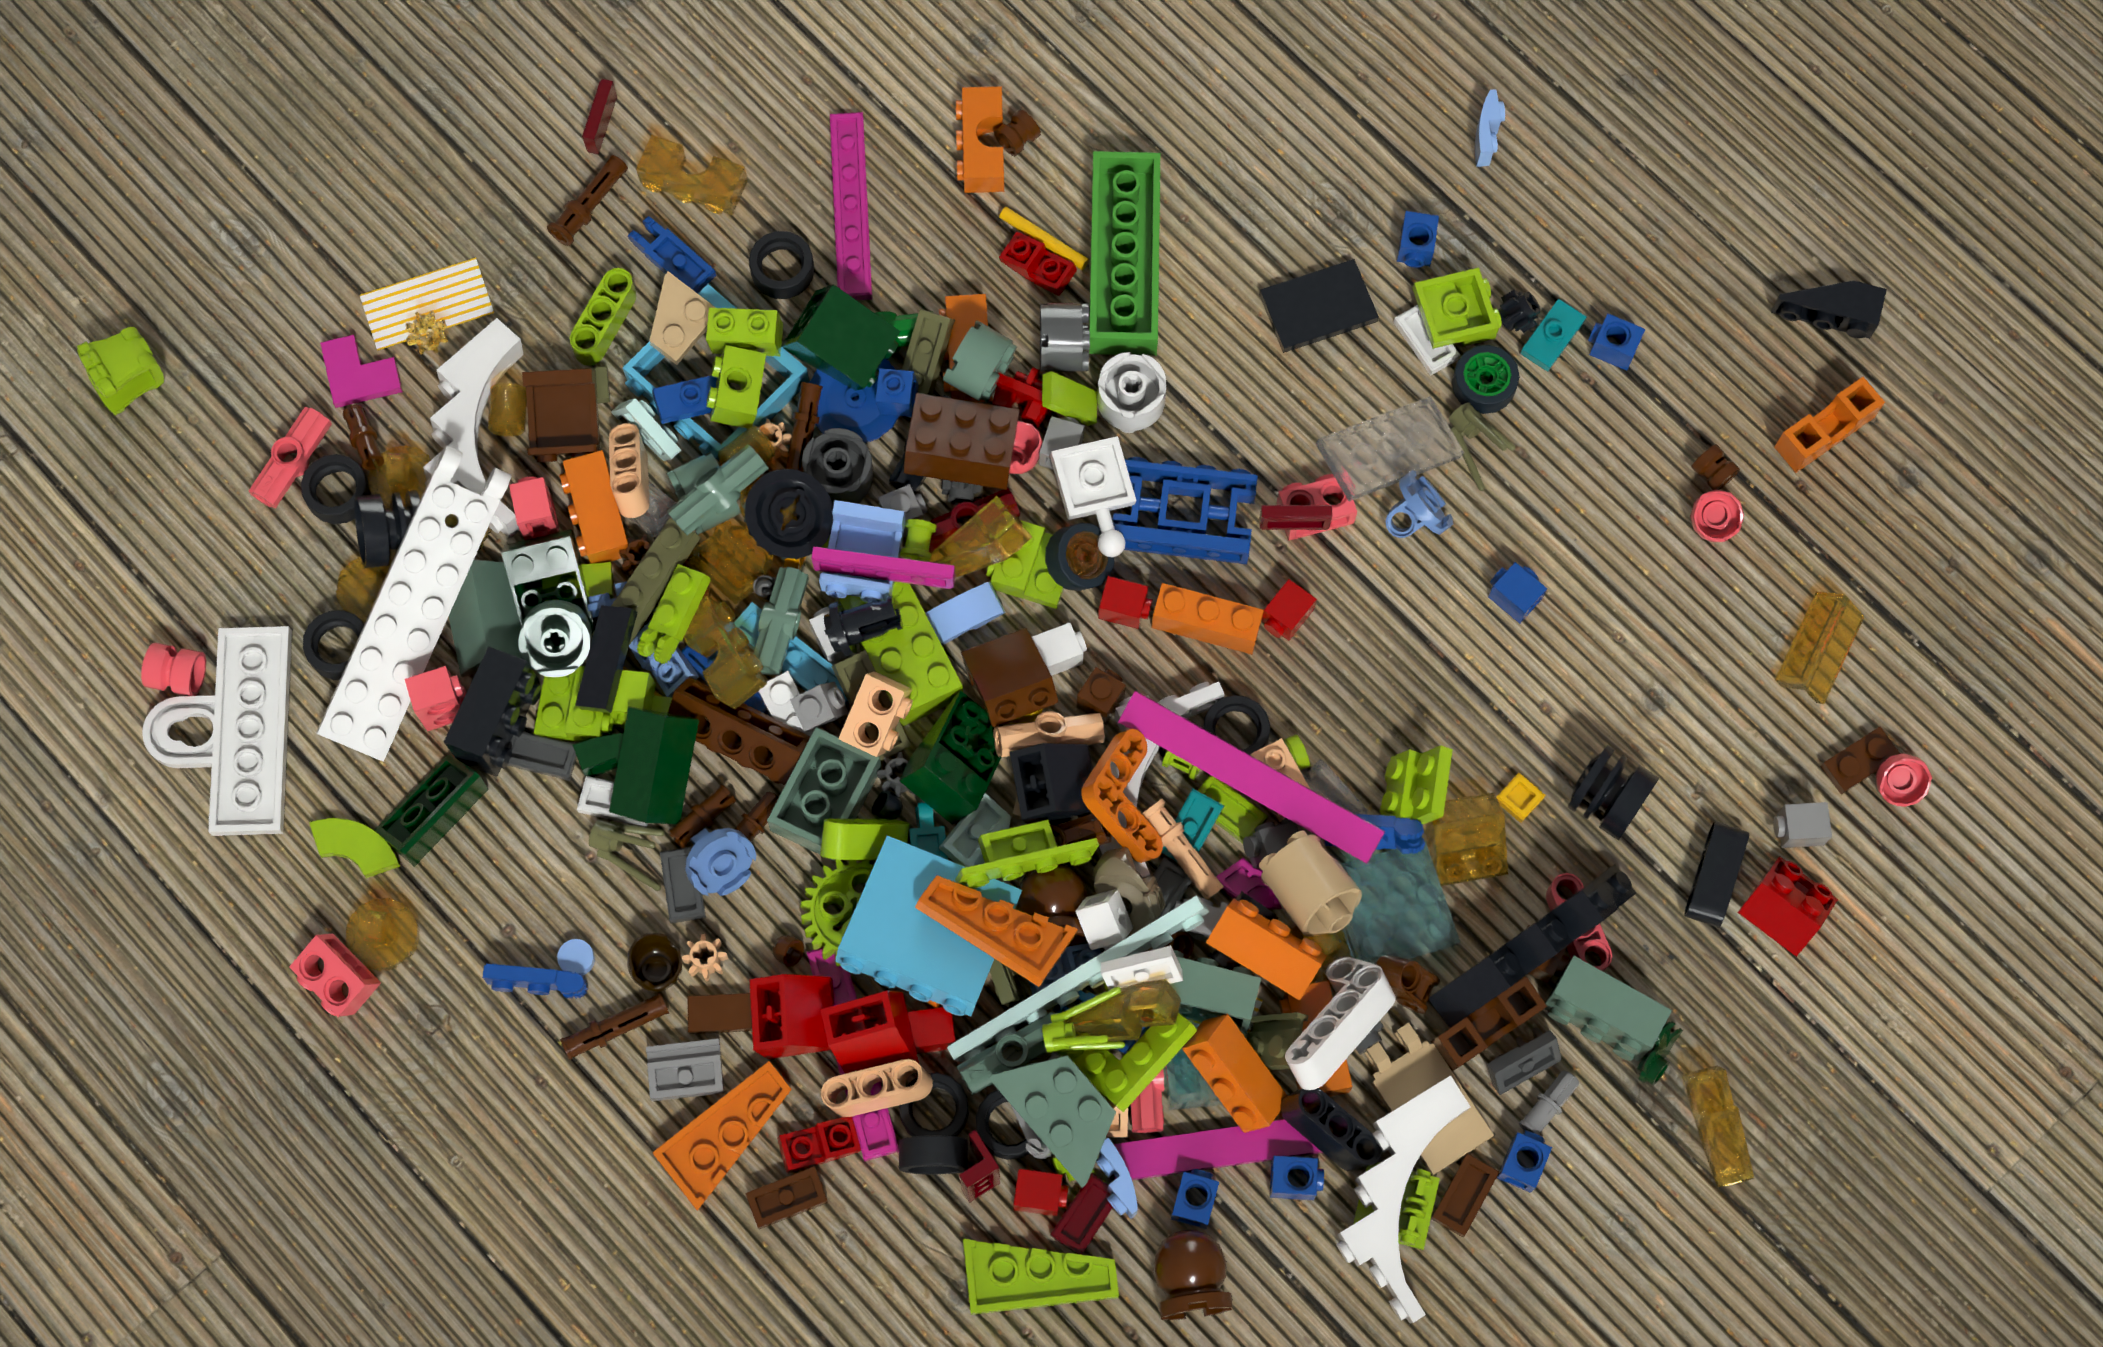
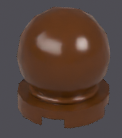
(1054, 896)
(1190, 1272)

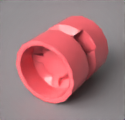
(180, 670)

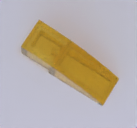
(1127, 1012)
(1719, 1125)

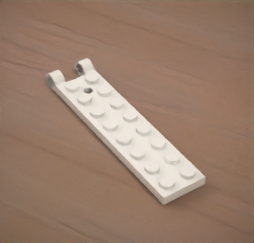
(410, 609)

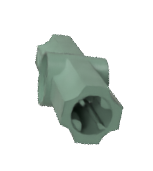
(717, 489)
(780, 619)
(979, 1068)

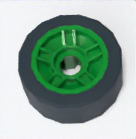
(1494, 365)

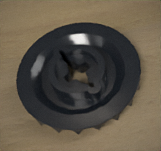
(812, 509)

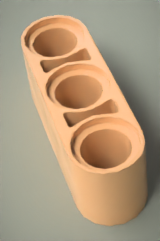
(629, 470)
(861, 1082)

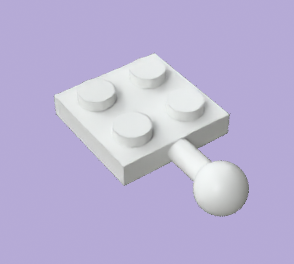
(1095, 482)

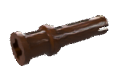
(579, 211)

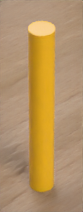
(1040, 235)

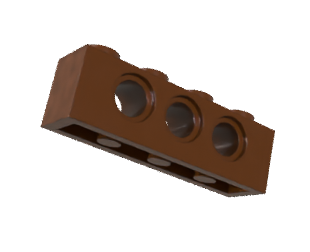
(754, 728)

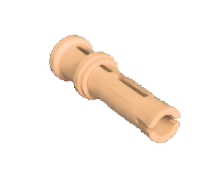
(1179, 846)

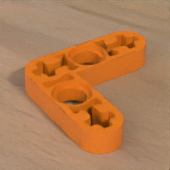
(1105, 796)

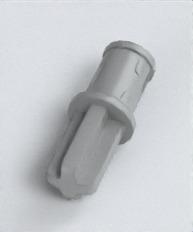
(1550, 1103)

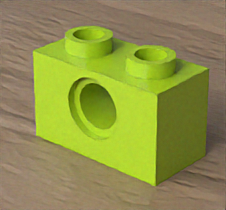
(745, 329)
(746, 370)

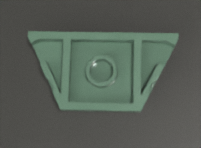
(1061, 1110)

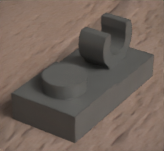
(1524, 1061)

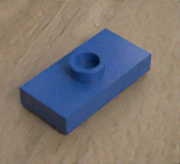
(683, 399)

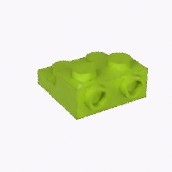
(1457, 308)
(1026, 571)
(559, 716)
(1417, 784)

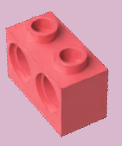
(1313, 494)
(534, 507)
(435, 697)
(339, 967)

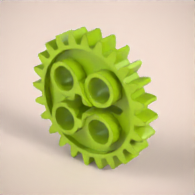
(834, 889)

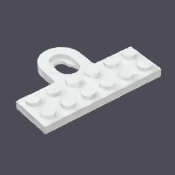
(247, 734)

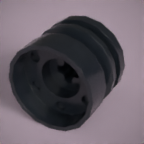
(382, 528)
(1612, 792)

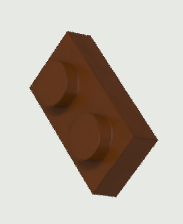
(1859, 760)
(786, 1198)

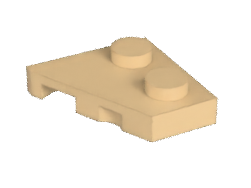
(679, 319)

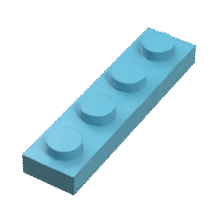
(802, 662)

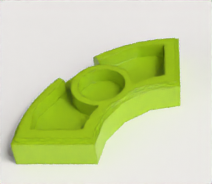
(354, 842)

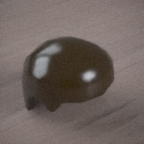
(654, 962)

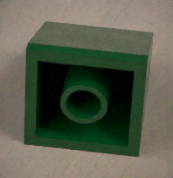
(841, 338)

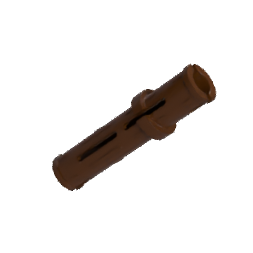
(804, 423)
(600, 1032)

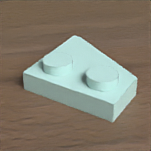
(659, 440)
(963, 843)

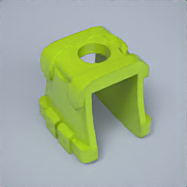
(120, 368)

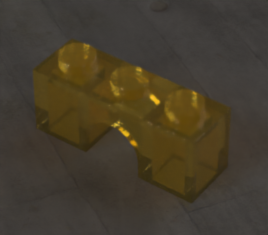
(715, 188)
(736, 670)

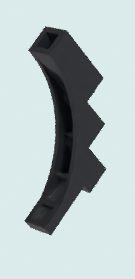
(1533, 946)

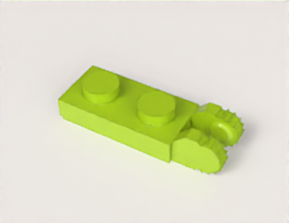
(673, 614)

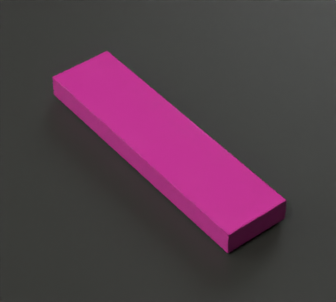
(883, 567)

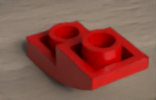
(1037, 264)
(819, 1144)

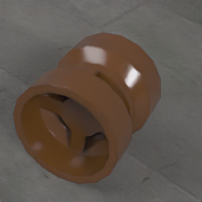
(1017, 133)
(1715, 467)

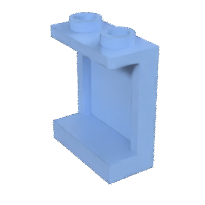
(863, 531)

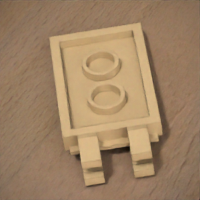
(1411, 1076)

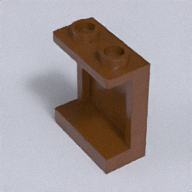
(562, 413)
(1010, 677)

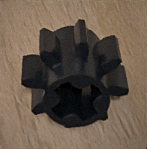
(1519, 311)

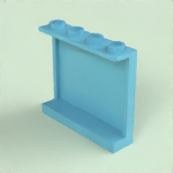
(905, 945)

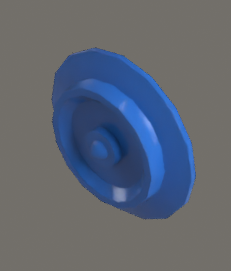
(851, 409)

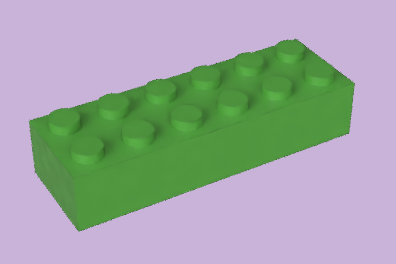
(1125, 253)

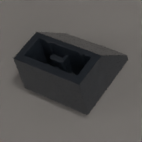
(1051, 781)

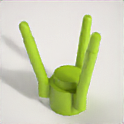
(1062, 1036)

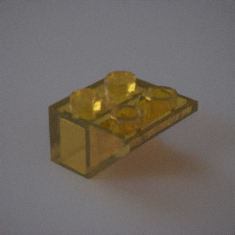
(1469, 840)

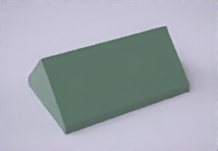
(484, 616)

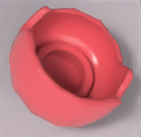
(1026, 448)
(1717, 516)
(1903, 780)

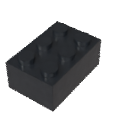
(493, 712)

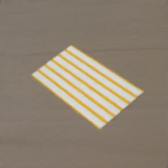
(451, 292)

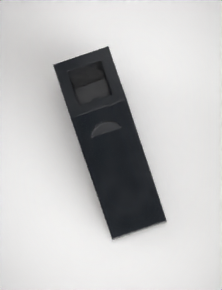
(1840, 306)

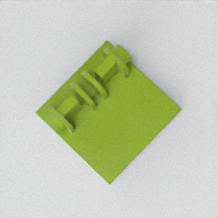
(1415, 1208)

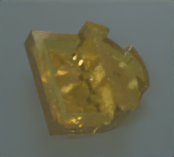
(731, 560)

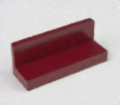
(981, 1176)

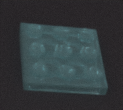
(1399, 908)

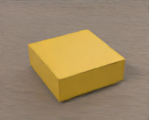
(1520, 797)

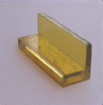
(1820, 645)

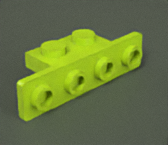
(1021, 850)

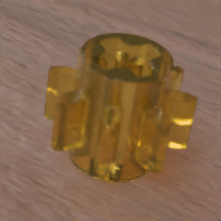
(421, 325)

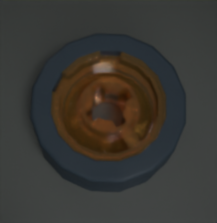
(1063, 559)

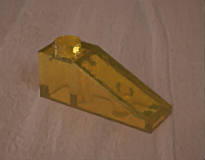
(983, 540)

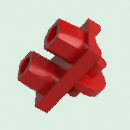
(1024, 391)

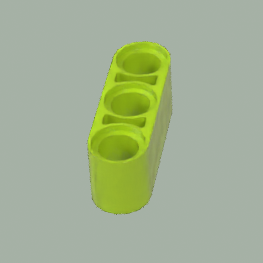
(604, 331)
(859, 837)

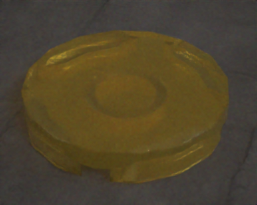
(360, 587)

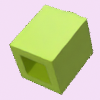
(634, 690)

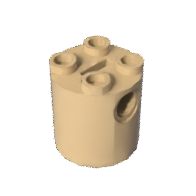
(1311, 885)

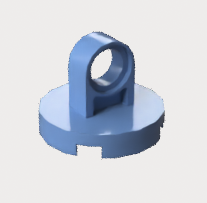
(1422, 505)
(719, 861)

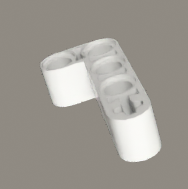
(1359, 1004)

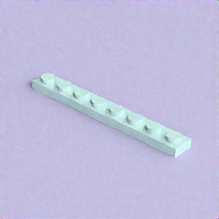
(1067, 987)

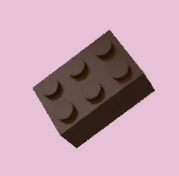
(961, 441)

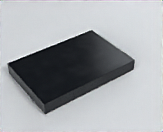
(1318, 305)

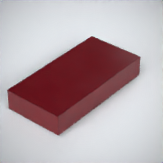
(599, 116)
(1295, 517)
(1084, 1216)

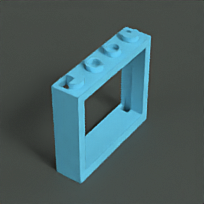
(786, 365)

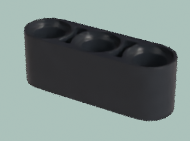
(1716, 874)
(1347, 1131)

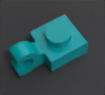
(926, 835)

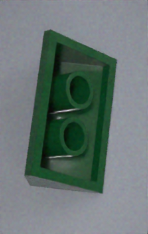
(653, 766)
(432, 809)

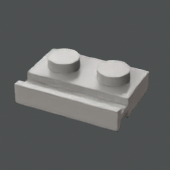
(685, 1070)

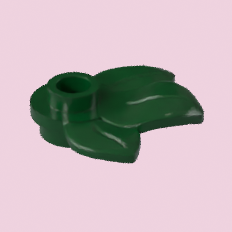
(1654, 1063)

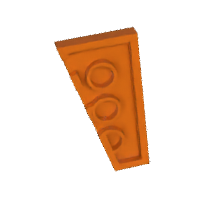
(1010, 936)
(715, 1139)

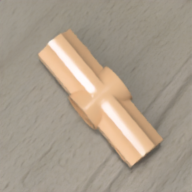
(1049, 728)

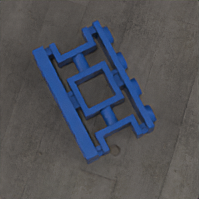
(1184, 537)

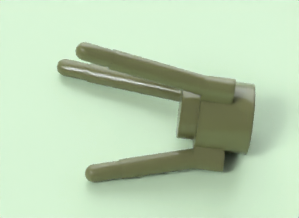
(1471, 423)
(611, 836)

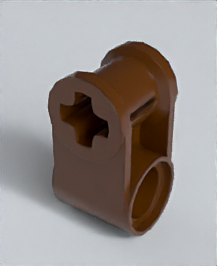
(1408, 981)

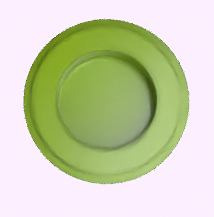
(1297, 751)

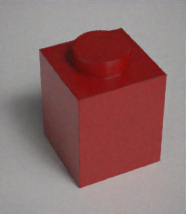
(1124, 602)
(1288, 610)
(931, 1029)
(1040, 1192)

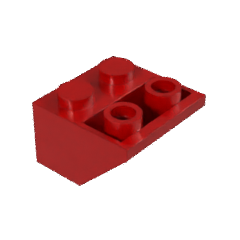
(1788, 905)
(789, 1014)
(869, 1031)

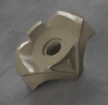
(1117, 871)

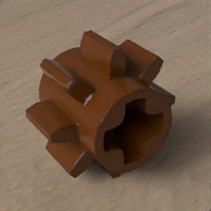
(634, 550)

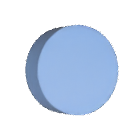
(576, 957)

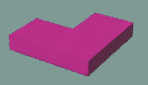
(352, 381)

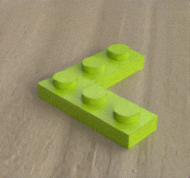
(1126, 1078)

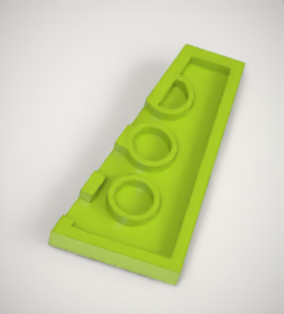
(1025, 1278)

